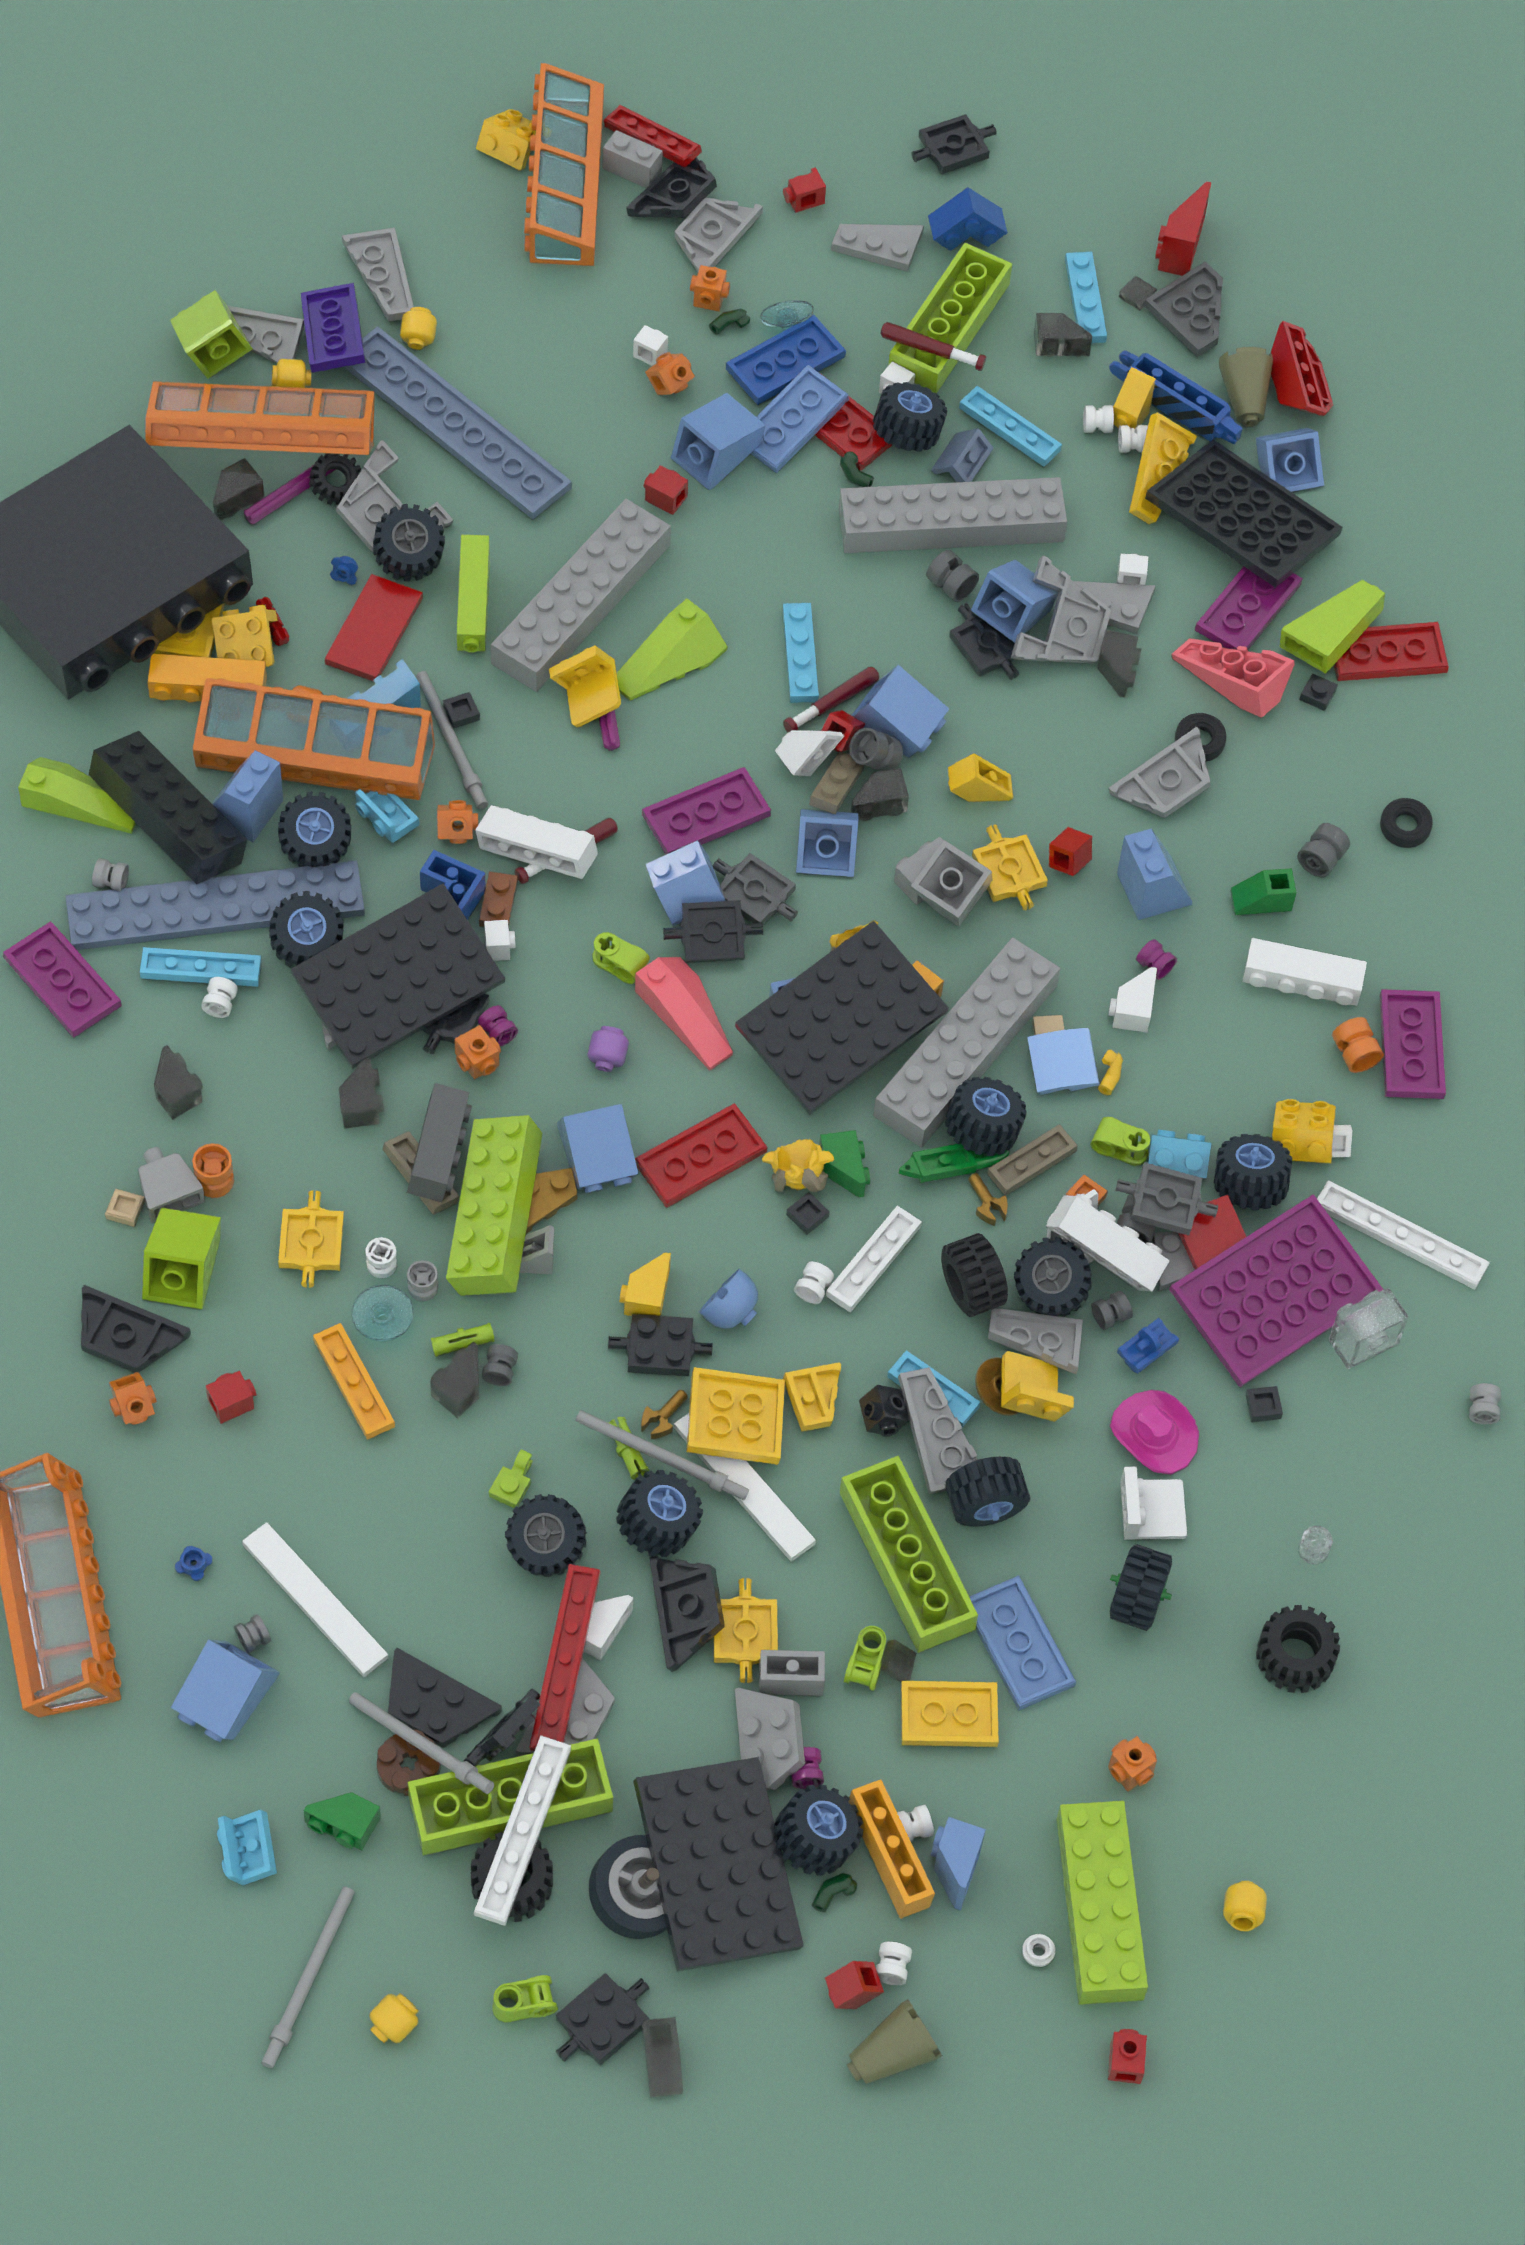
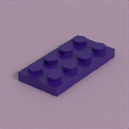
(332, 327)

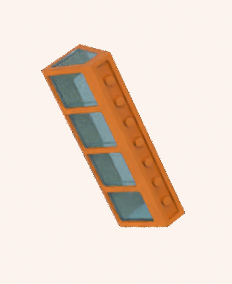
(564, 168)
(316, 737)

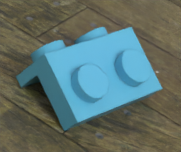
(386, 813)
(1180, 1154)
(246, 1847)

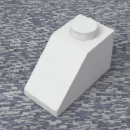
(806, 750)
(1134, 1002)
(605, 1623)

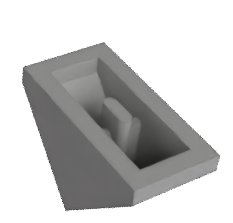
(538, 1252)

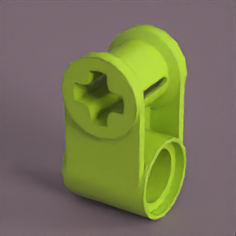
(619, 959)
(1120, 1140)
(866, 1663)
(527, 1999)

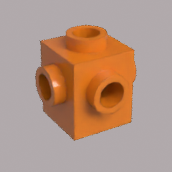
(709, 288)
(670, 373)
(456, 832)
(477, 1052)
(132, 1399)
(1135, 1771)

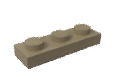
(836, 783)
(402, 1153)
(1032, 1160)

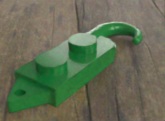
(946, 1163)

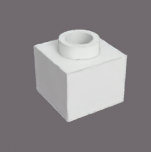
(649, 345)
(893, 374)
(1132, 569)
(499, 939)

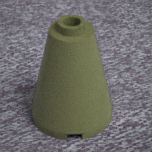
(1247, 382)
(893, 2046)

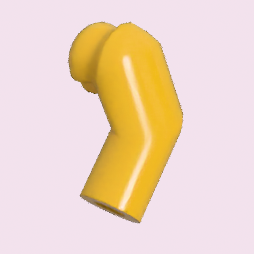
(1112, 1076)

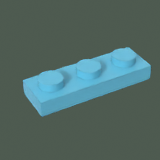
(959, 1401)

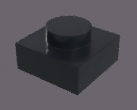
(1318, 692)
(461, 710)
(807, 1213)
(1264, 1404)

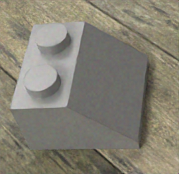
(952, 882)

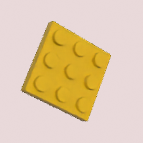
(735, 1416)

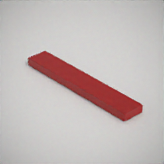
(566, 1654)

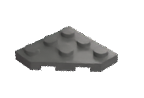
(1191, 308)

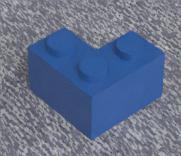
(967, 217)
(462, 881)

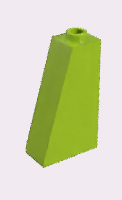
(473, 593)
(1333, 626)

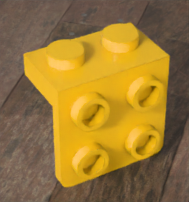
(507, 138)
(245, 634)
(589, 684)
(1305, 1129)
(1032, 1387)

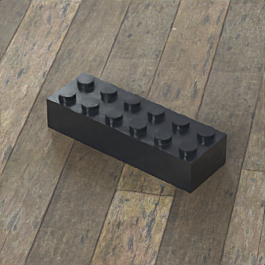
(167, 807)

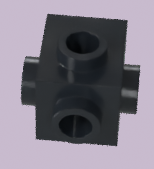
(884, 1410)

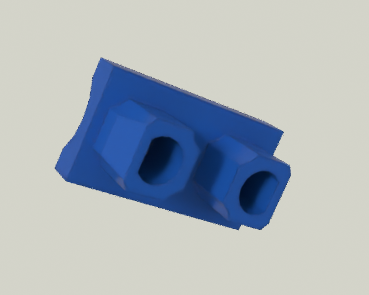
(1147, 1346)

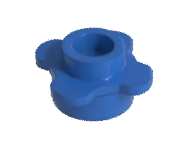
(344, 569)
(191, 1554)

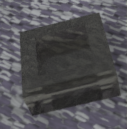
(1136, 292)
(898, 1660)

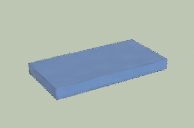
(797, 416)
(1020, 1644)

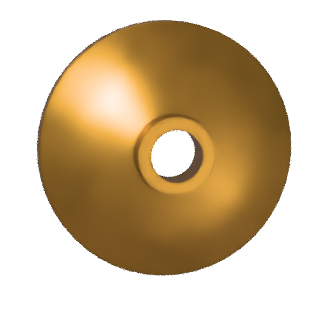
(988, 1385)

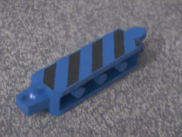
(1182, 398)

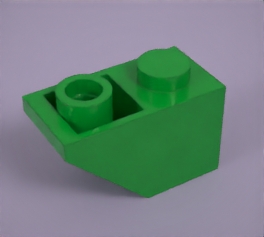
(1265, 893)
(847, 1163)
(345, 1818)

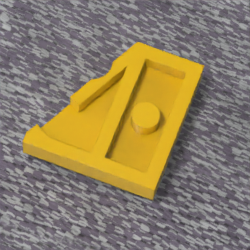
(813, 1394)

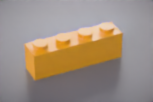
(185, 676)
(892, 1850)

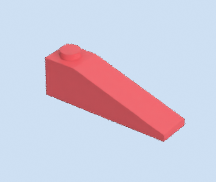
(1243, 677)
(684, 1007)

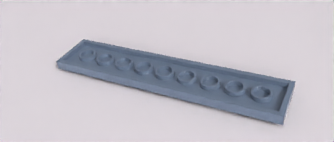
(459, 425)
(206, 907)

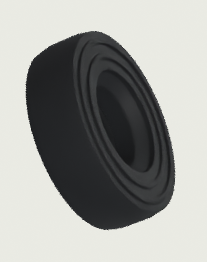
(1209, 724)
(1409, 807)

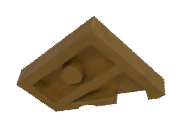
(550, 1193)

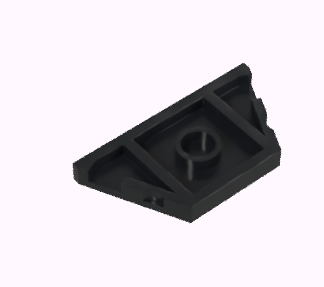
(674, 192)
(126, 1332)
(686, 1607)
(434, 1701)

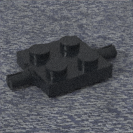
(954, 143)
(983, 644)
(713, 931)
(455, 1023)
(660, 1345)
(504, 1732)
(602, 2019)

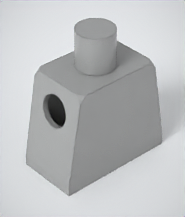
(168, 1183)

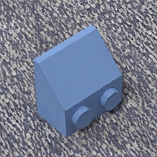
(1291, 458)
(827, 843)
(684, 878)
(956, 1855)

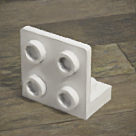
(1152, 1507)

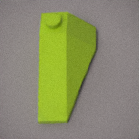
(675, 647)
(71, 794)

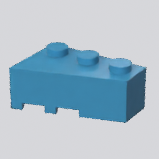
(397, 688)

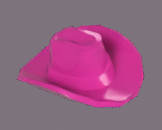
(1156, 1431)

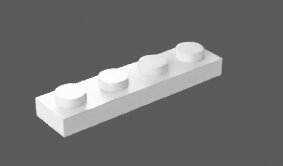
(873, 1259)

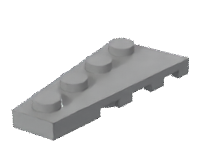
(382, 268)
(934, 1428)

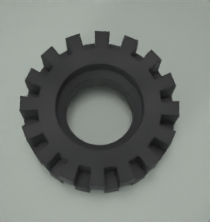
(328, 462)

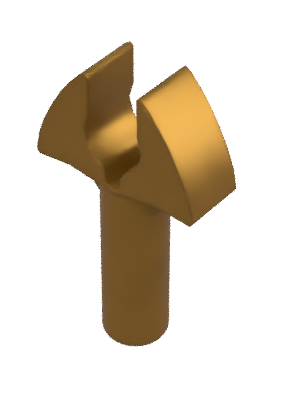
(988, 1201)
(663, 1415)

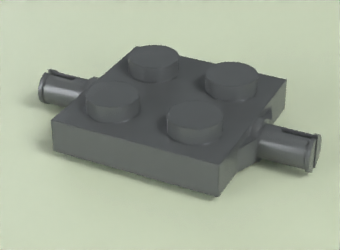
(758, 887)
(1166, 1198)

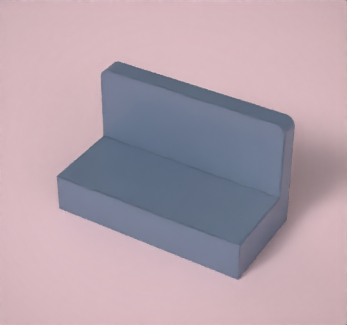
(964, 455)

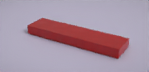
(639, 127)

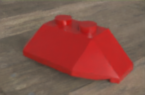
(1299, 372)

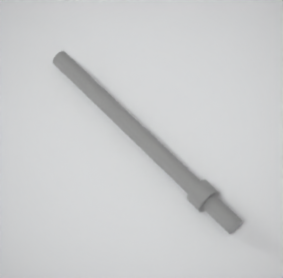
(471, 781)
(717, 1480)
(463, 1770)
(282, 2033)

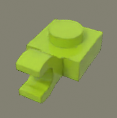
(512, 1483)

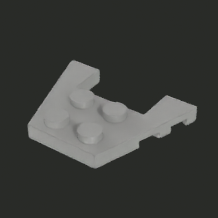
(371, 498)
(1075, 626)

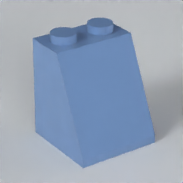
(716, 439)
(1012, 599)
(903, 710)
(252, 794)
(1150, 876)
(598, 1148)
(223, 1689)

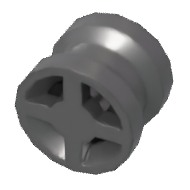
(252, 1633)

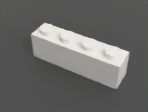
(536, 841)
(1304, 972)
(1108, 1242)

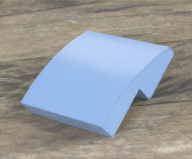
(1063, 1060)

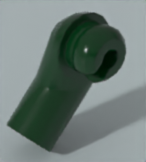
(729, 317)
(849, 467)
(831, 1887)

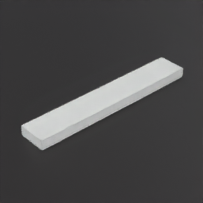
(1402, 1235)
(760, 1502)
(315, 1600)
(522, 1830)

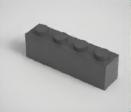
(438, 1143)

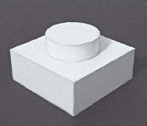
(1342, 1141)

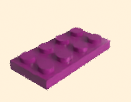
(1245, 609)
(706, 811)
(62, 979)
(1412, 1044)

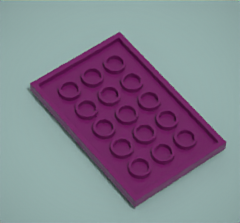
(1274, 1290)

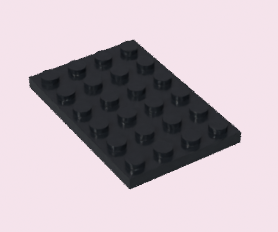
(1244, 513)
(397, 975)
(841, 1017)
(718, 1863)

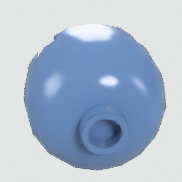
(732, 1302)

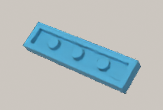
(1086, 294)
(1010, 426)
(800, 652)
(199, 966)

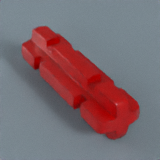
(279, 633)

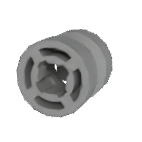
(110, 874)
(422, 1280)
(1485, 1402)

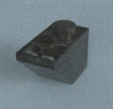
(1060, 336)
(236, 489)
(1116, 660)
(881, 795)
(175, 1086)
(358, 1097)
(458, 1383)
(662, 2057)

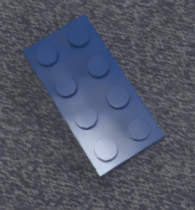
(777, 361)

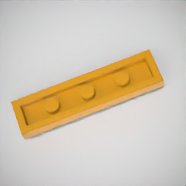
(354, 1381)

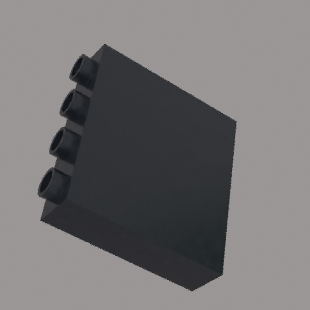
(111, 562)

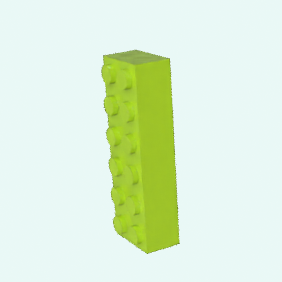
(954, 312)
(494, 1205)
(908, 1554)
(459, 1814)
(1101, 1902)

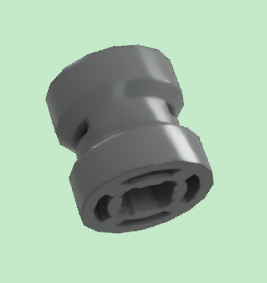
(1112, 1310)
(500, 1364)

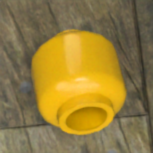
(418, 328)
(290, 374)
(1245, 1905)
(394, 2018)

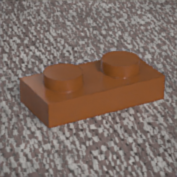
(498, 897)

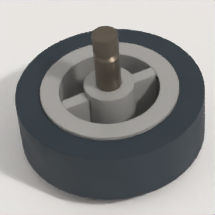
(626, 1890)

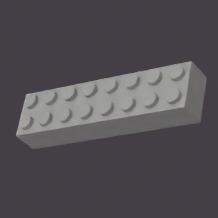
(952, 515)
(580, 594)
(966, 1041)

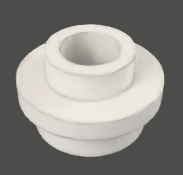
(1043, 1942)

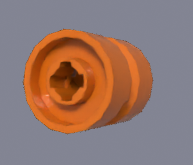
(1357, 1044)
(213, 1169)

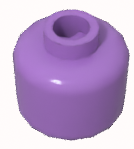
(608, 1048)

